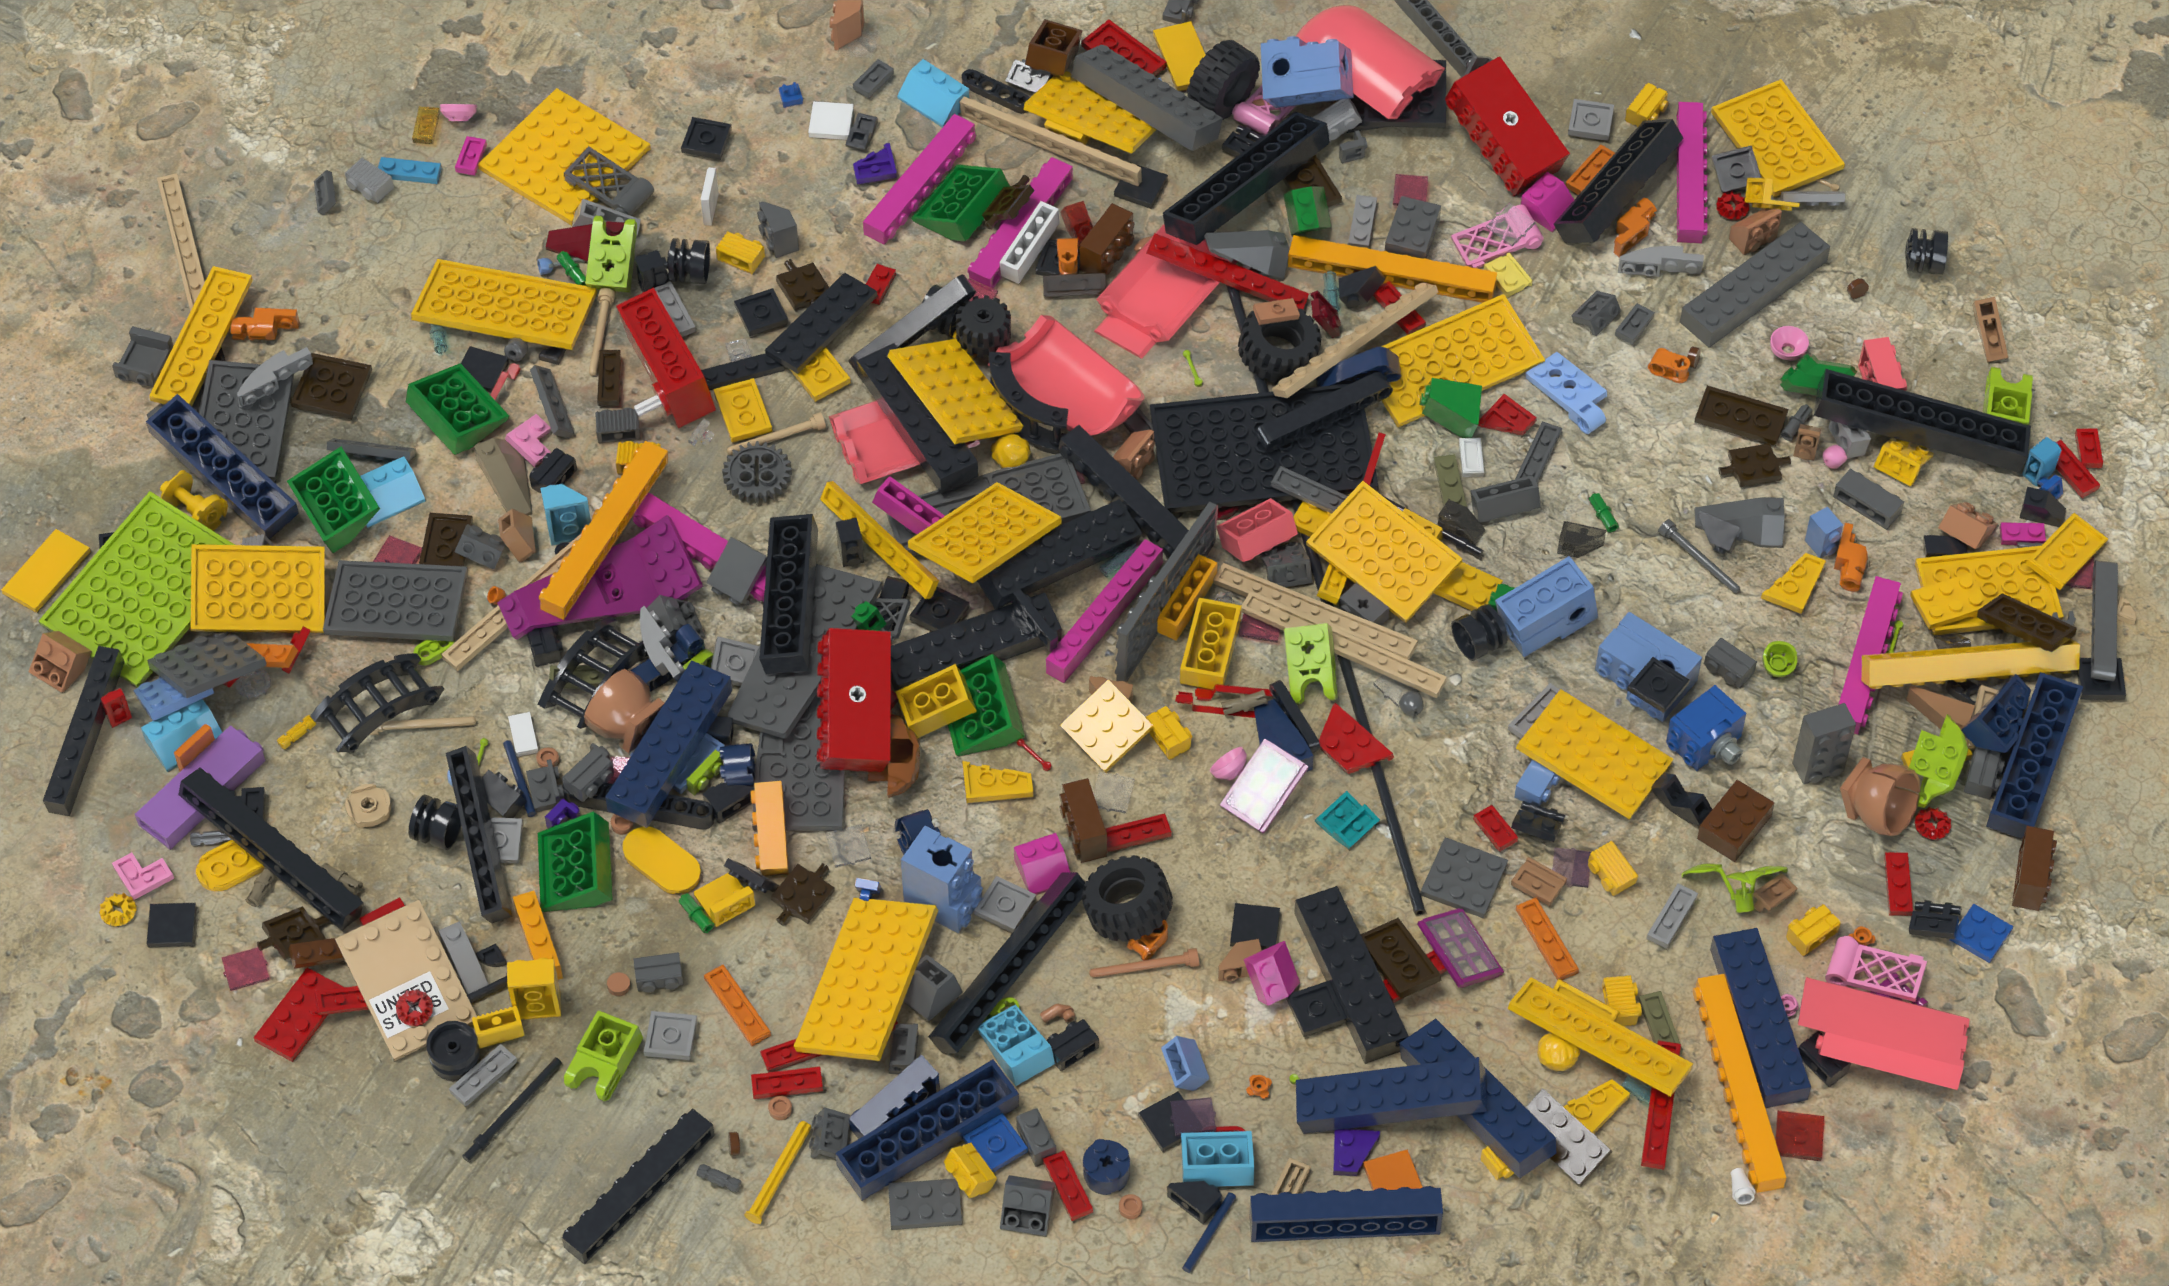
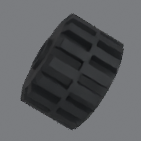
(983, 325)

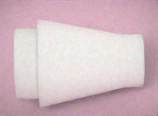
(1741, 1187)

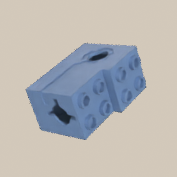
(1305, 72)
(1548, 607)
(1632, 647)
(941, 874)

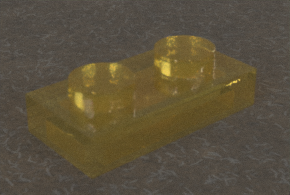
(426, 125)

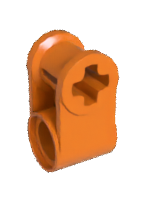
(1067, 252)
(1668, 364)
(1149, 944)

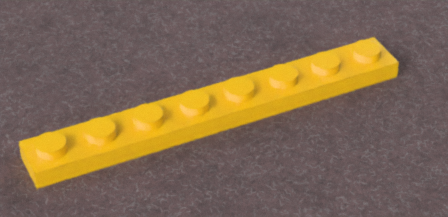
(880, 540)

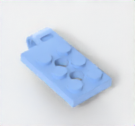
(1577, 401)

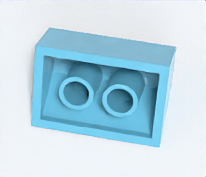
(932, 93)
(393, 489)
(565, 513)
(174, 729)
(1218, 1158)

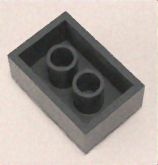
(1413, 228)

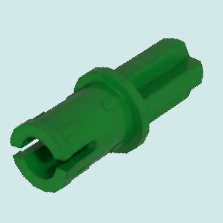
(572, 268)
(1603, 512)
(696, 913)

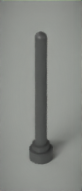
(1669, 530)

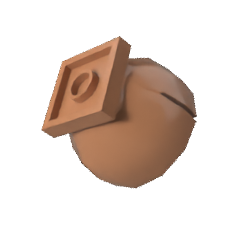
(622, 709)
(1877, 800)

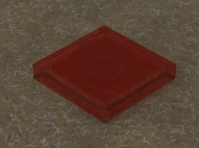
(1799, 1135)

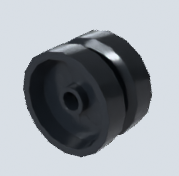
(453, 1050)

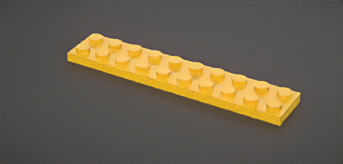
(1465, 585)

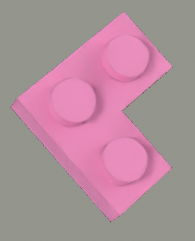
(526, 439)
(141, 880)

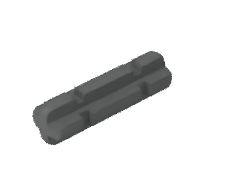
(208, 838)
(719, 1178)

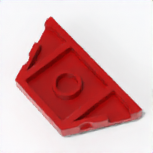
(1350, 742)

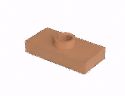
(1276, 311)

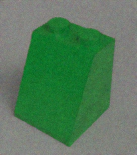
(1307, 210)
(1452, 405)

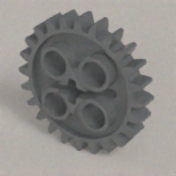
(737, 472)

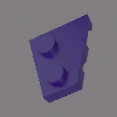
(875, 166)
(1352, 1149)

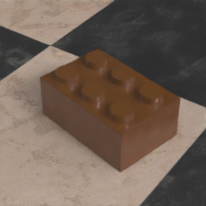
(1053, 47)
(1107, 240)
(1083, 820)
(1735, 820)
(2034, 868)

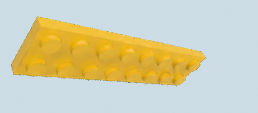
(201, 335)
(1600, 1036)

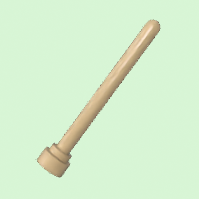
(606, 298)
(815, 422)
(425, 723)

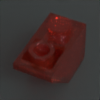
(1077, 221)

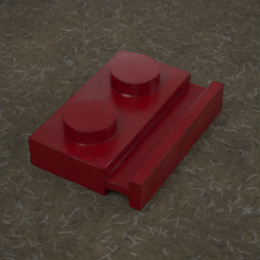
(1325, 314)

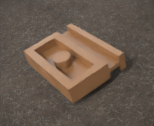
(1538, 881)

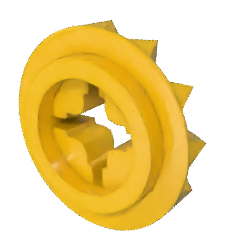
(117, 918)

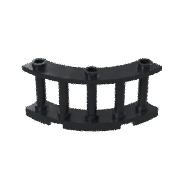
(1027, 408)
(578, 654)
(365, 680)

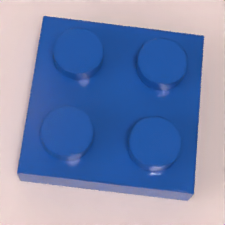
(1982, 933)
(997, 1142)

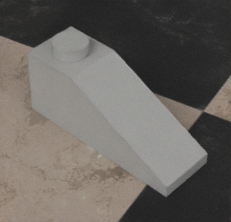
(588, 210)
(462, 957)

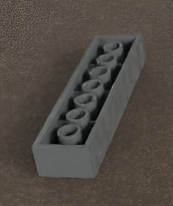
(1147, 97)
(1754, 284)

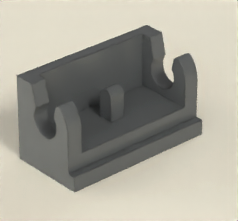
(903, 1047)

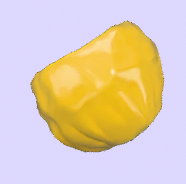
(1010, 451)
(1557, 1053)

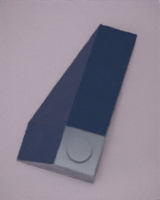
(1998, 720)
(1278, 729)

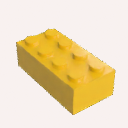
(1210, 643)

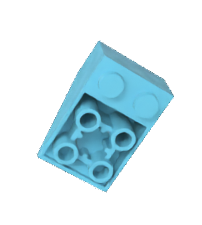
(1016, 1045)

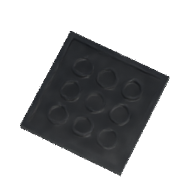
(1424, 111)

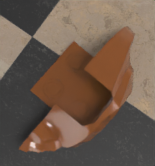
(904, 759)

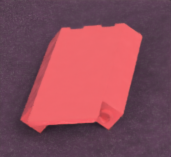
(1152, 299)
(872, 443)
(1885, 1032)

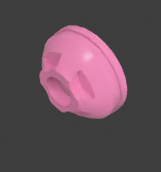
(458, 112)
(1791, 337)
(1230, 764)

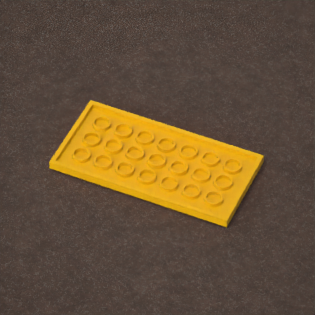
(504, 304)
(1471, 347)
(866, 979)

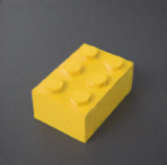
(936, 701)
(534, 988)

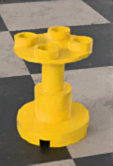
(202, 509)

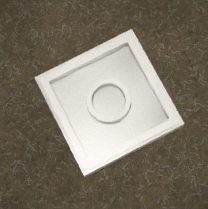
(830, 120)
(709, 196)

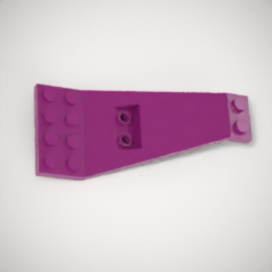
(639, 569)

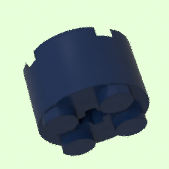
(738, 764)
(911, 826)
(1106, 1166)

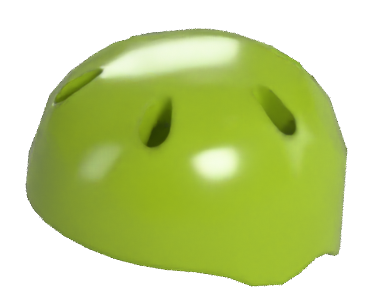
(1777, 664)

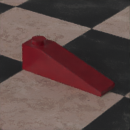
(577, 239)

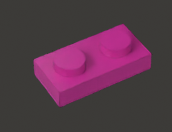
(470, 155)
(2022, 532)

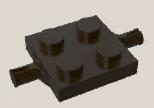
(1008, 202)
(801, 284)
(1754, 465)
(802, 893)
(291, 928)

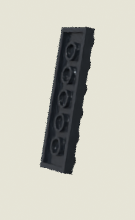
(821, 323)

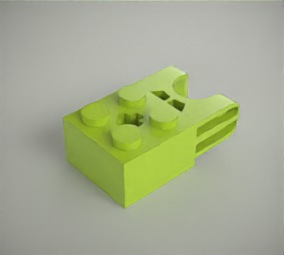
(612, 250)
(2008, 399)
(1312, 667)
(604, 1054)

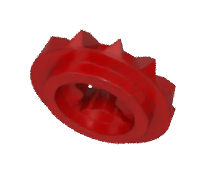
(1726, 210)
(1927, 829)
(414, 1018)

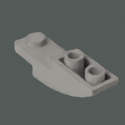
(1665, 258)
(265, 378)
(658, 645)

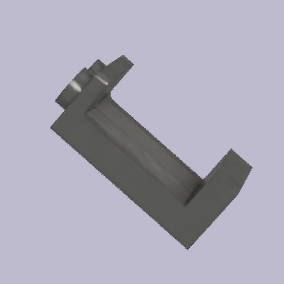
(143, 357)
(737, 571)

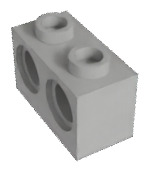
(1851, 439)

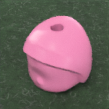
(1834, 456)

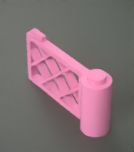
(1259, 117)
(1531, 241)
(1848, 956)

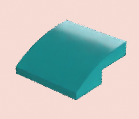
(1347, 820)

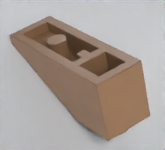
(1990, 329)
(1937, 706)

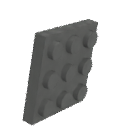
(1464, 877)

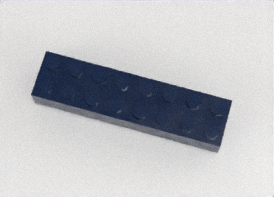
(222, 467)
(669, 744)
(2034, 755)
(1761, 1017)
(1391, 1095)
(1507, 1125)
(926, 1129)
(1345, 1214)

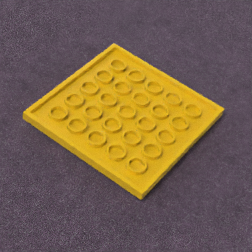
(546, 145)

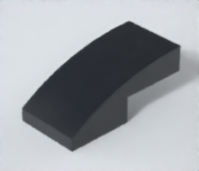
(862, 131)
(1943, 545)

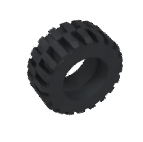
(1224, 77)
(1275, 362)
(1133, 917)

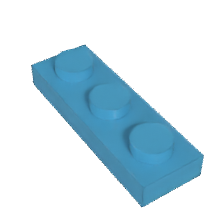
(411, 170)

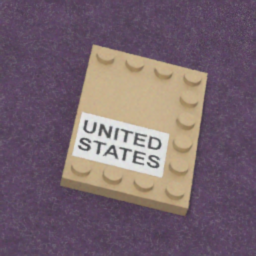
(399, 956)

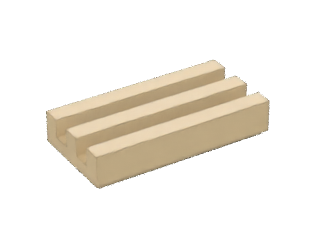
(1299, 1166)

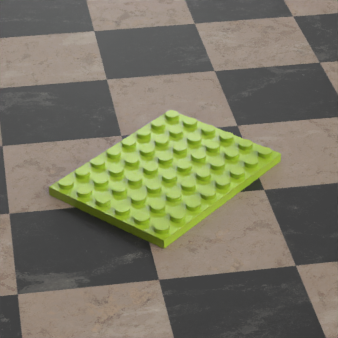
(135, 588)

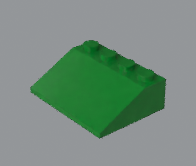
(960, 201)
(455, 407)
(334, 498)
(997, 716)
(575, 864)

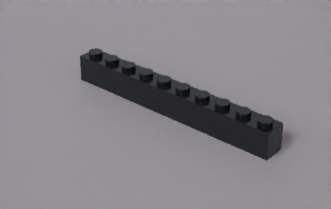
(271, 848)
(1008, 963)

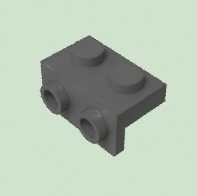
(480, 546)

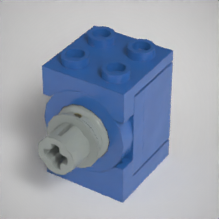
(1707, 730)

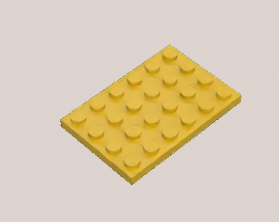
(1088, 112)
(1781, 135)
(955, 391)
(984, 532)
(1384, 551)
(1995, 574)
(257, 588)
(1594, 753)

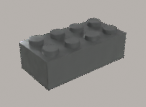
(1824, 743)

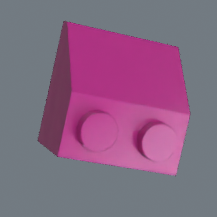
(1547, 200)
(1040, 862)
(1272, 973)

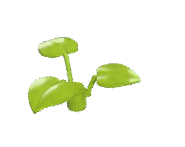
(1743, 896)

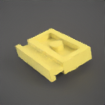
(1510, 275)

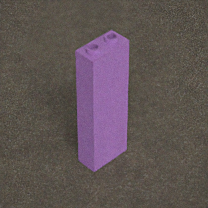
(230, 762)

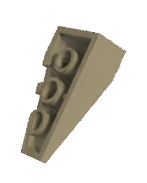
(505, 473)

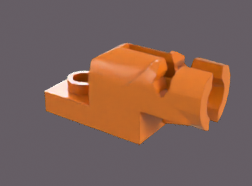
(1633, 226)
(264, 324)
(1850, 560)

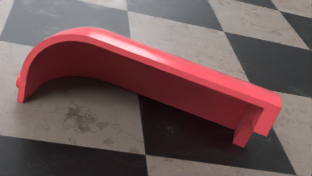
(1383, 63)
(1071, 375)

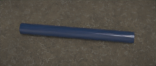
(519, 778)
(1209, 1232)

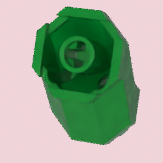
(1808, 374)

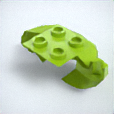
(1939, 760)

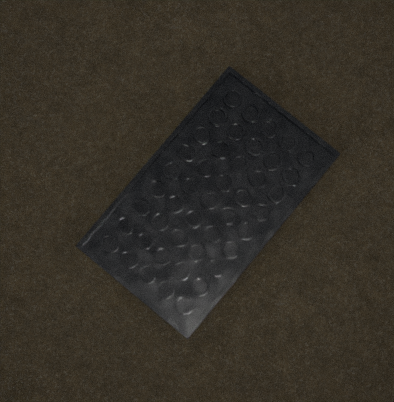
(1213, 456)

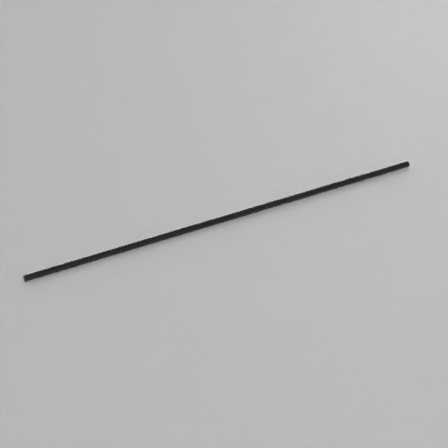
(1351, 683)

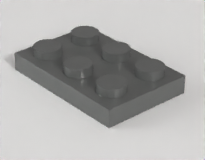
(924, 1204)

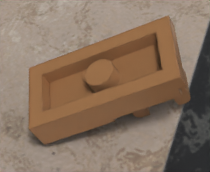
(1774, 893)

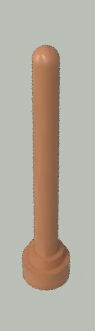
(1188, 958)

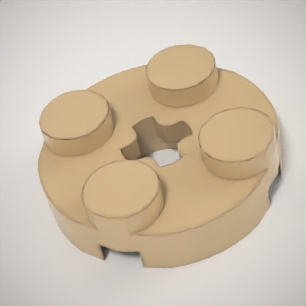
(368, 817)

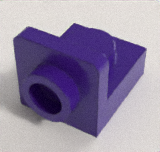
(561, 813)

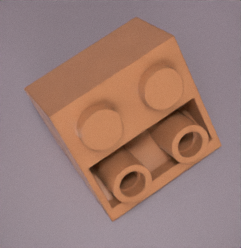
(847, 21)
(1756, 230)
(1136, 452)
(1967, 524)
(59, 660)

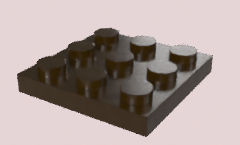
(331, 386)

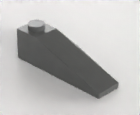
(1259, 249)
(1758, 518)

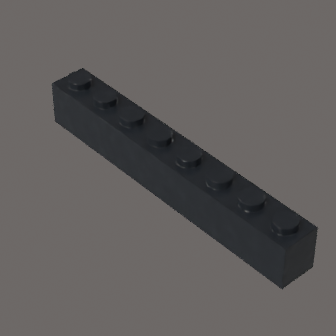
(1117, 483)
(83, 732)
(478, 835)
(637, 1186)

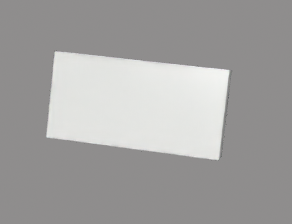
(1471, 457)
(523, 734)

